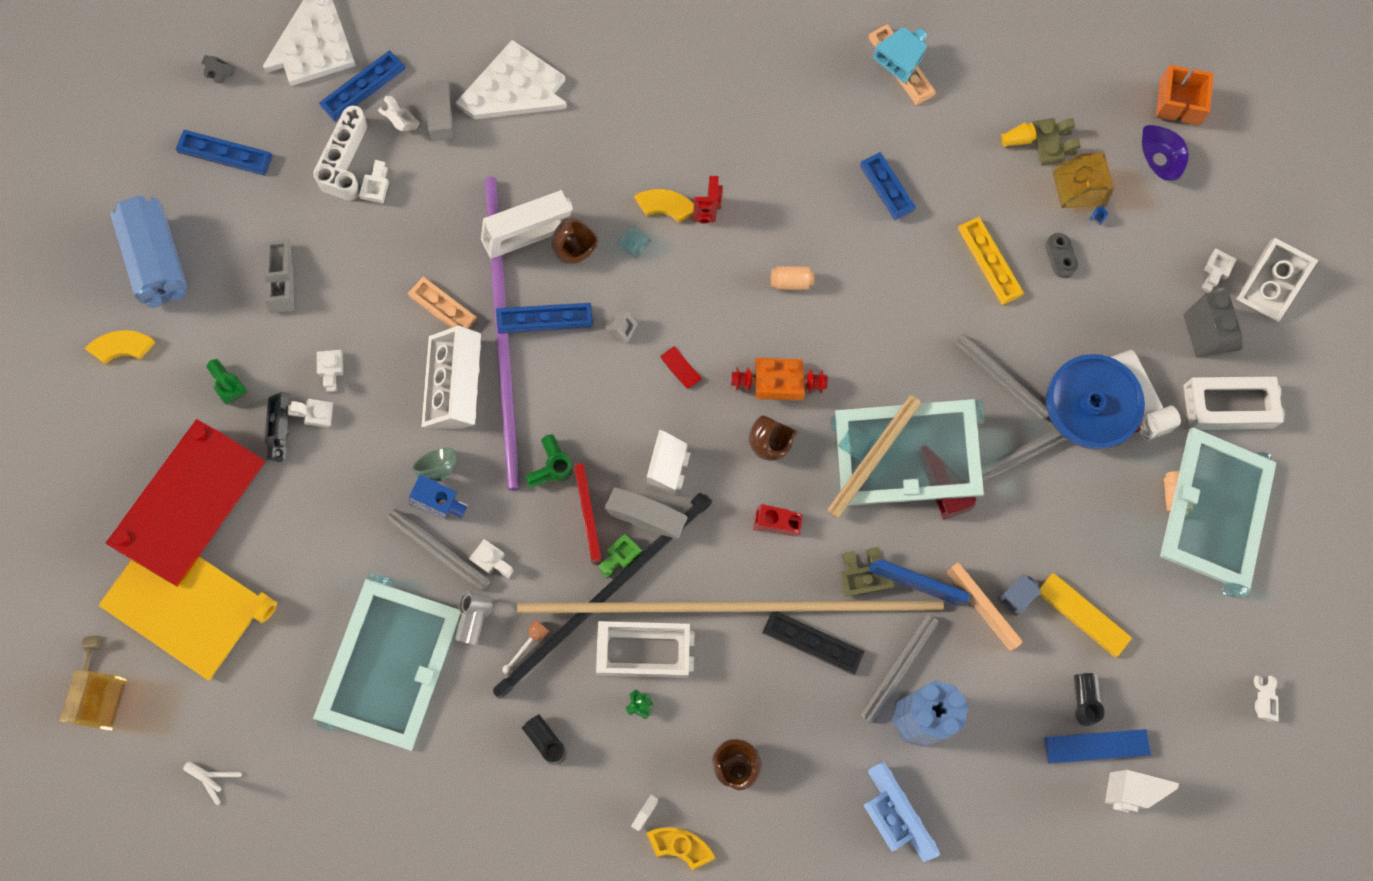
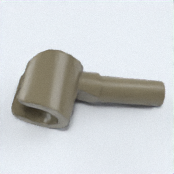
(88, 644)

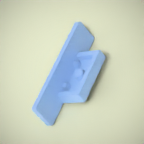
(896, 817)

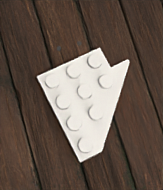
(311, 44)
(513, 86)

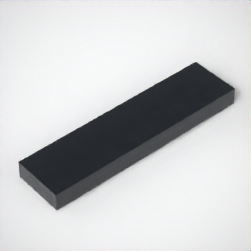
(813, 642)

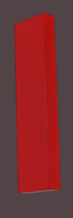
(587, 514)

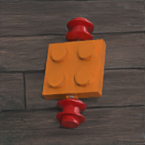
(779, 379)

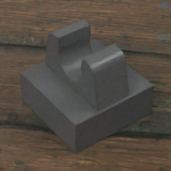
(217, 65)

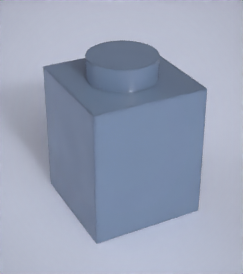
(1020, 594)

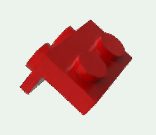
(706, 207)

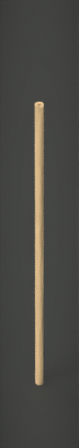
(766, 606)

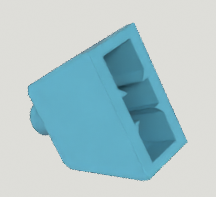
(901, 52)

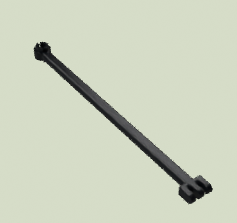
(700, 504)

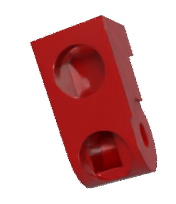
(777, 520)

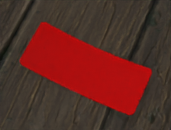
(680, 367)

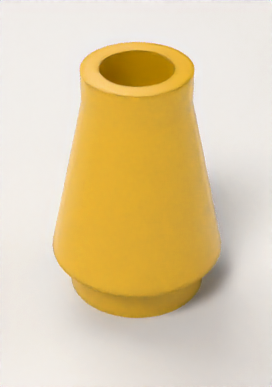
(1019, 135)

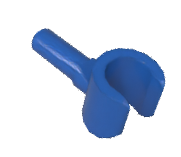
(1100, 214)

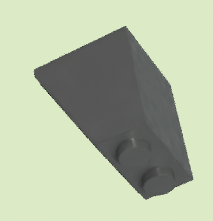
(1213, 325)

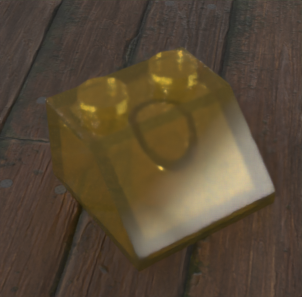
(1084, 181)

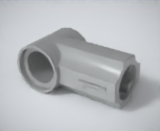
(474, 610)

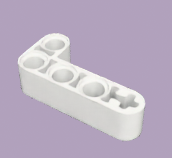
(352, 126)
(1156, 419)

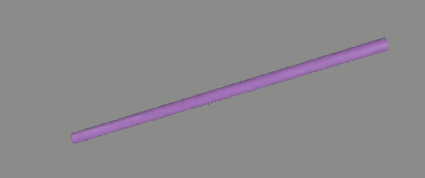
(503, 353)

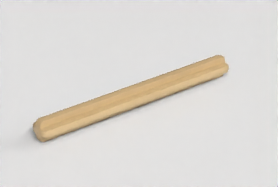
(874, 456)

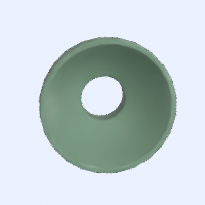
(436, 464)

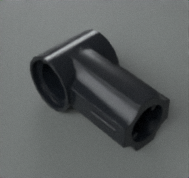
(1088, 696)
(543, 738)

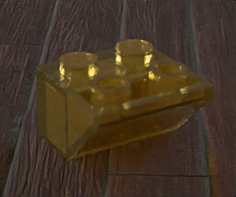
(93, 699)

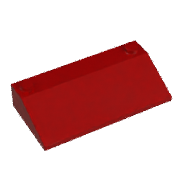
(185, 502)

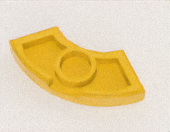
(665, 202)
(120, 344)
(681, 844)

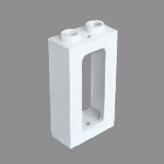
(524, 224)
(1203, 419)
(640, 630)

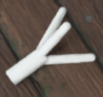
(205, 777)

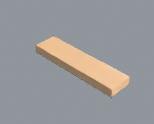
(917, 86)
(985, 607)

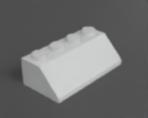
(451, 379)

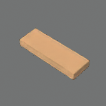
(441, 305)

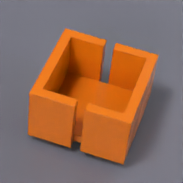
(1185, 101)

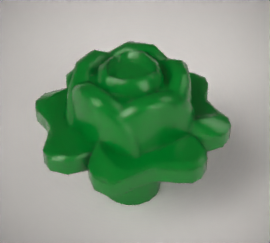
(640, 704)

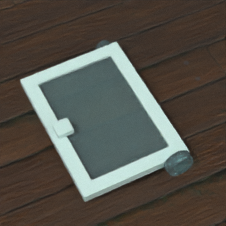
(927, 461)
(1219, 511)
(387, 664)

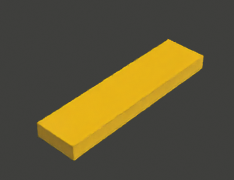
(990, 260)
(1084, 615)

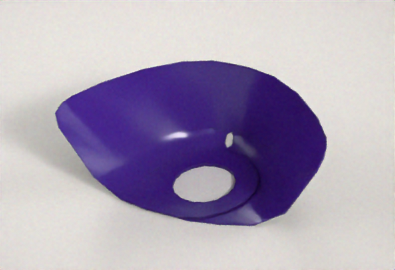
(1165, 141)

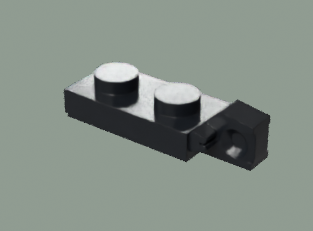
(277, 426)

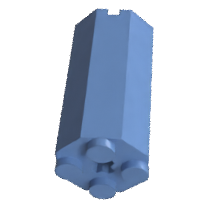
(148, 251)
(930, 714)

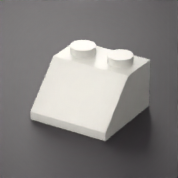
(667, 463)
(1136, 791)

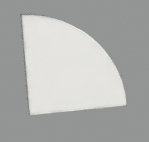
(644, 813)

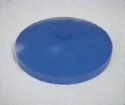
(1095, 401)

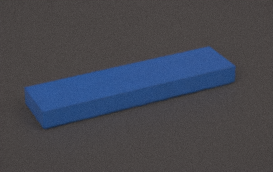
(362, 85)
(224, 152)
(544, 318)
(919, 582)
(1097, 746)

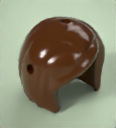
(573, 241)
(770, 438)
(737, 759)

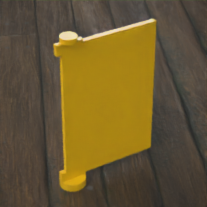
(191, 621)

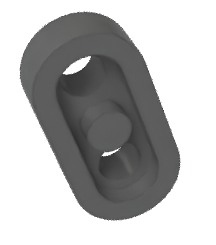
(1061, 253)

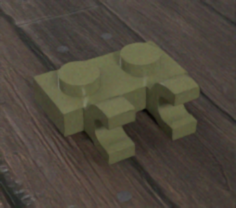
(1049, 143)
(859, 580)

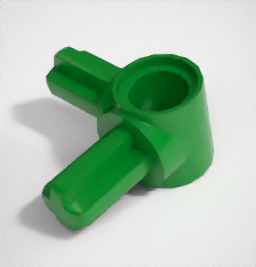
(225, 384)
(555, 457)

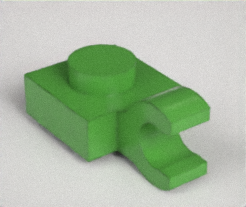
(621, 553)

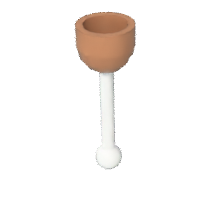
(537, 633)

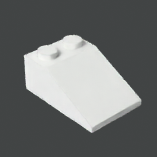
(1276, 279)

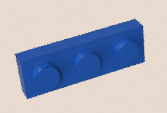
(887, 186)

